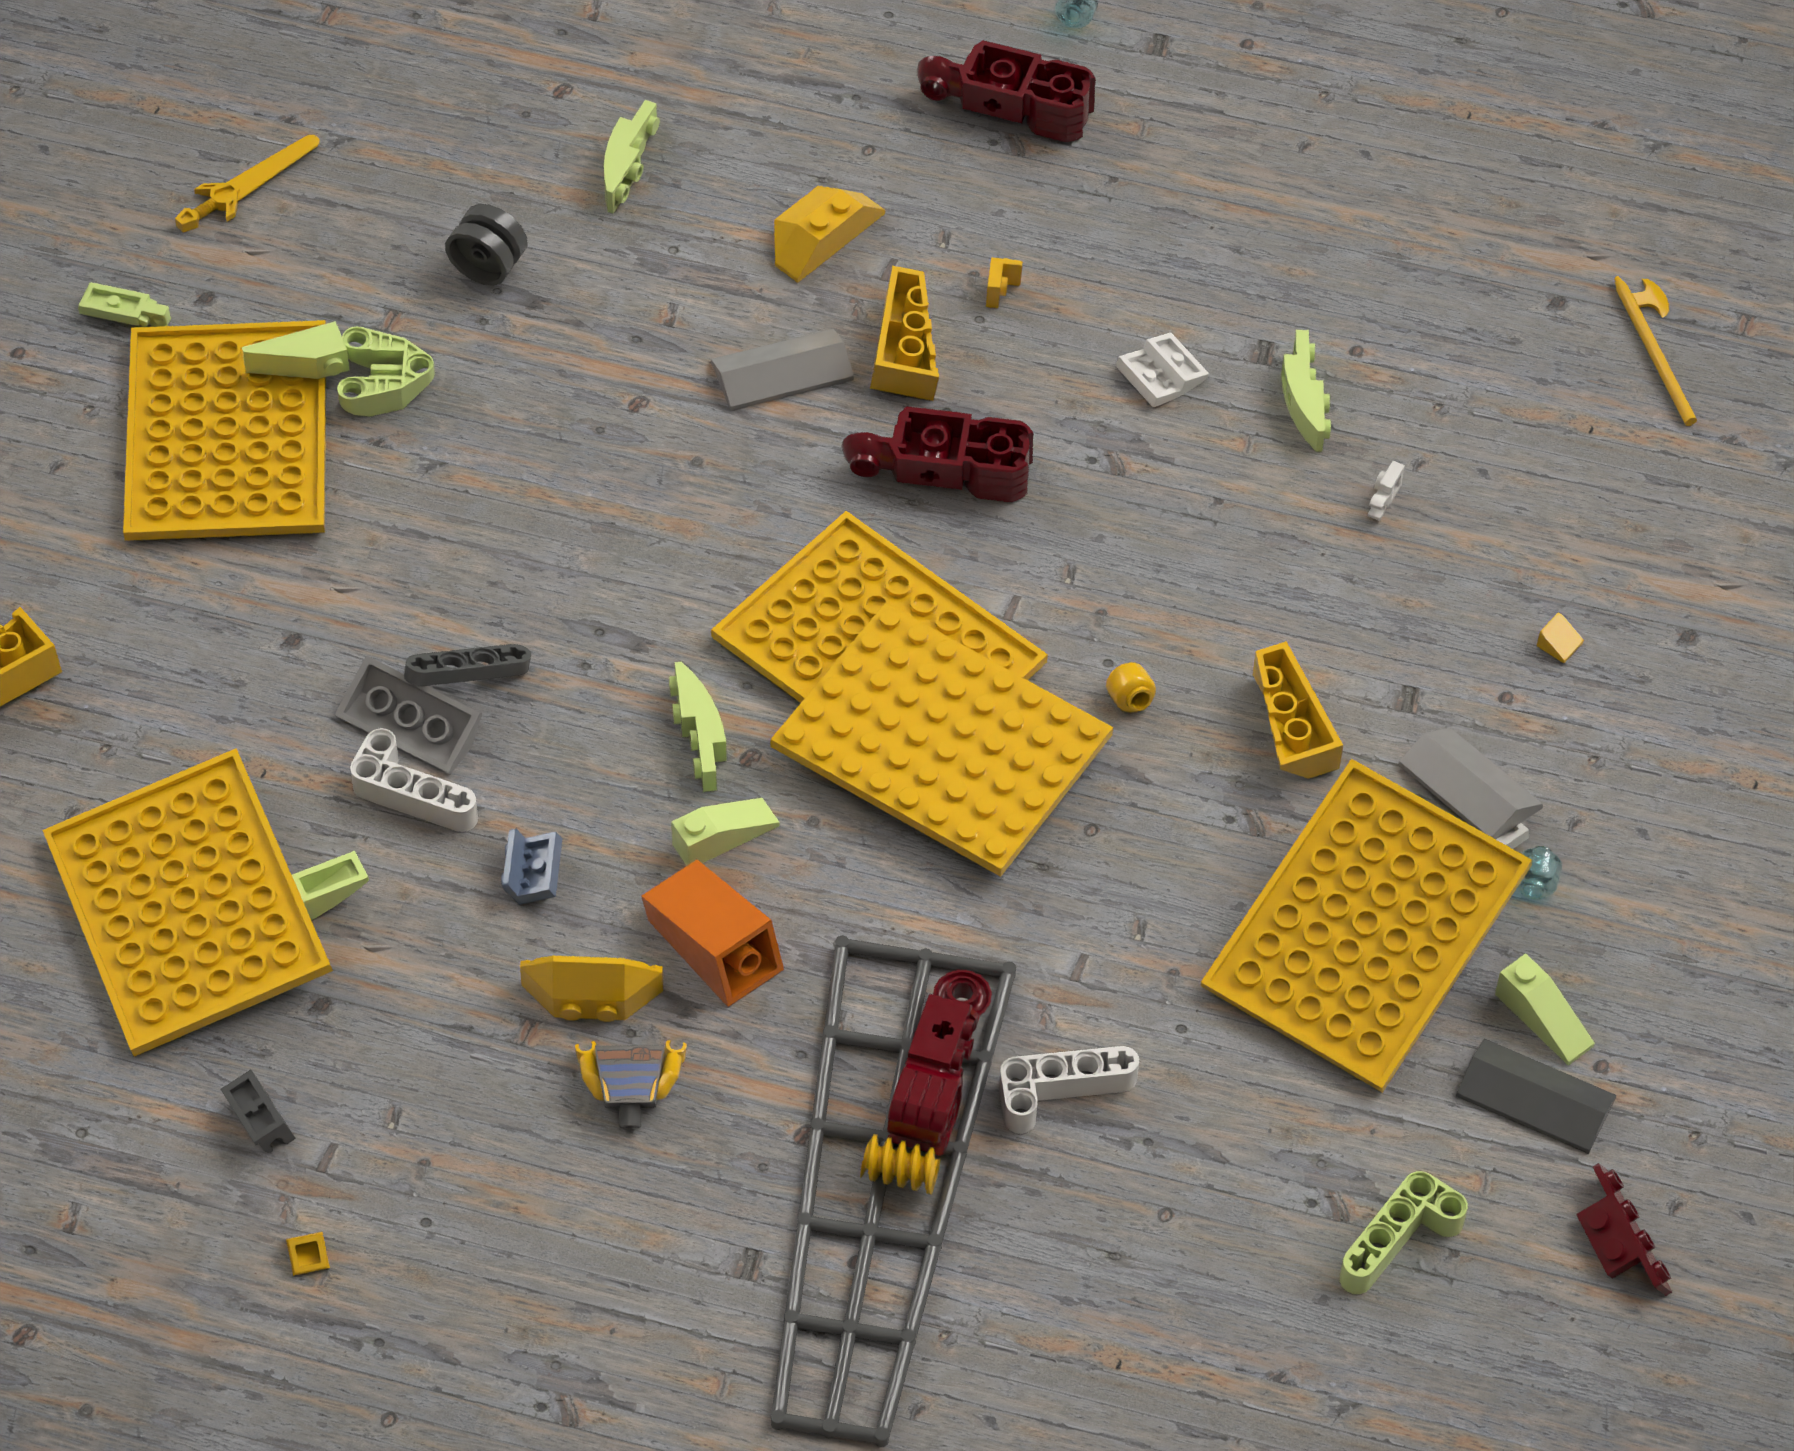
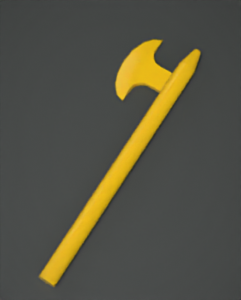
(1655, 298)

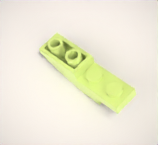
(624, 153)
(1304, 393)
(699, 721)

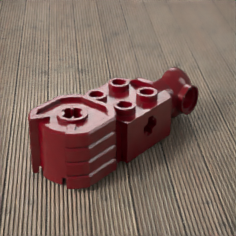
(1015, 85)
(946, 450)
(932, 1080)

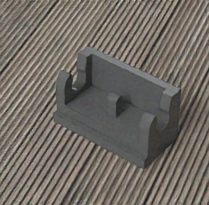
(256, 1111)

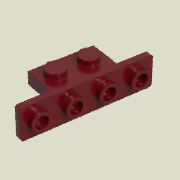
(1617, 1236)

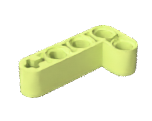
(1395, 1234)

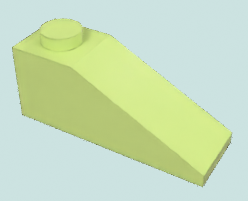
(302, 354)
(720, 828)
(1542, 1007)

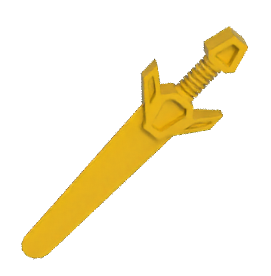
(226, 195)

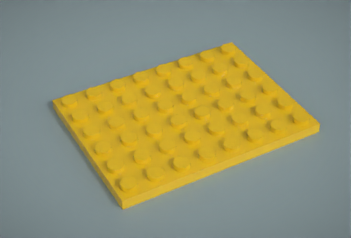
(219, 444)
(830, 592)
(942, 738)
(186, 902)
(1366, 924)

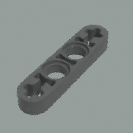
(430, 668)

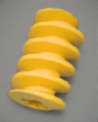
(900, 1164)

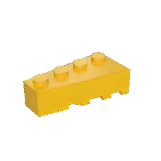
(905, 345)
(25, 657)

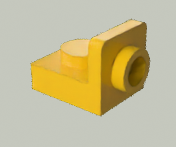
(1002, 273)

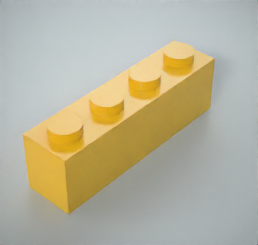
(1299, 725)

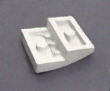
(1162, 369)

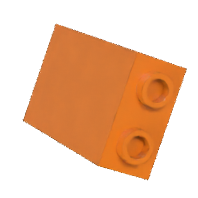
(715, 931)

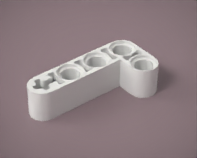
(451, 803)
(1120, 1076)

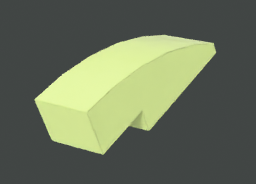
(330, 883)

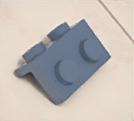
(531, 866)

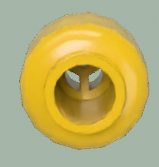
(1131, 687)

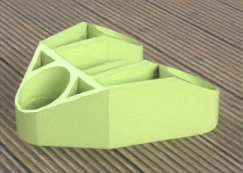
(392, 376)

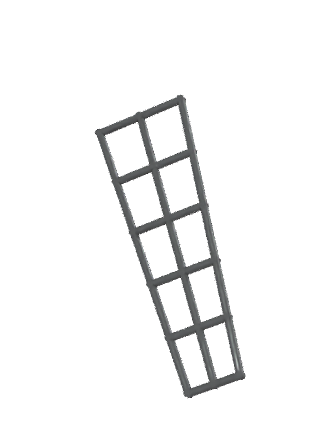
(869, 1231)

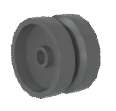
(486, 244)

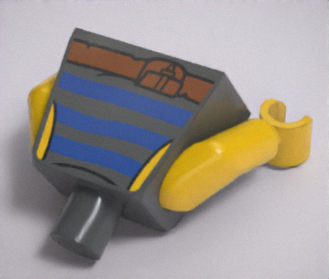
(630, 1076)

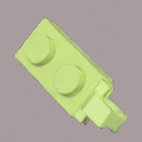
(123, 306)

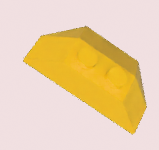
(820, 227)
(591, 986)

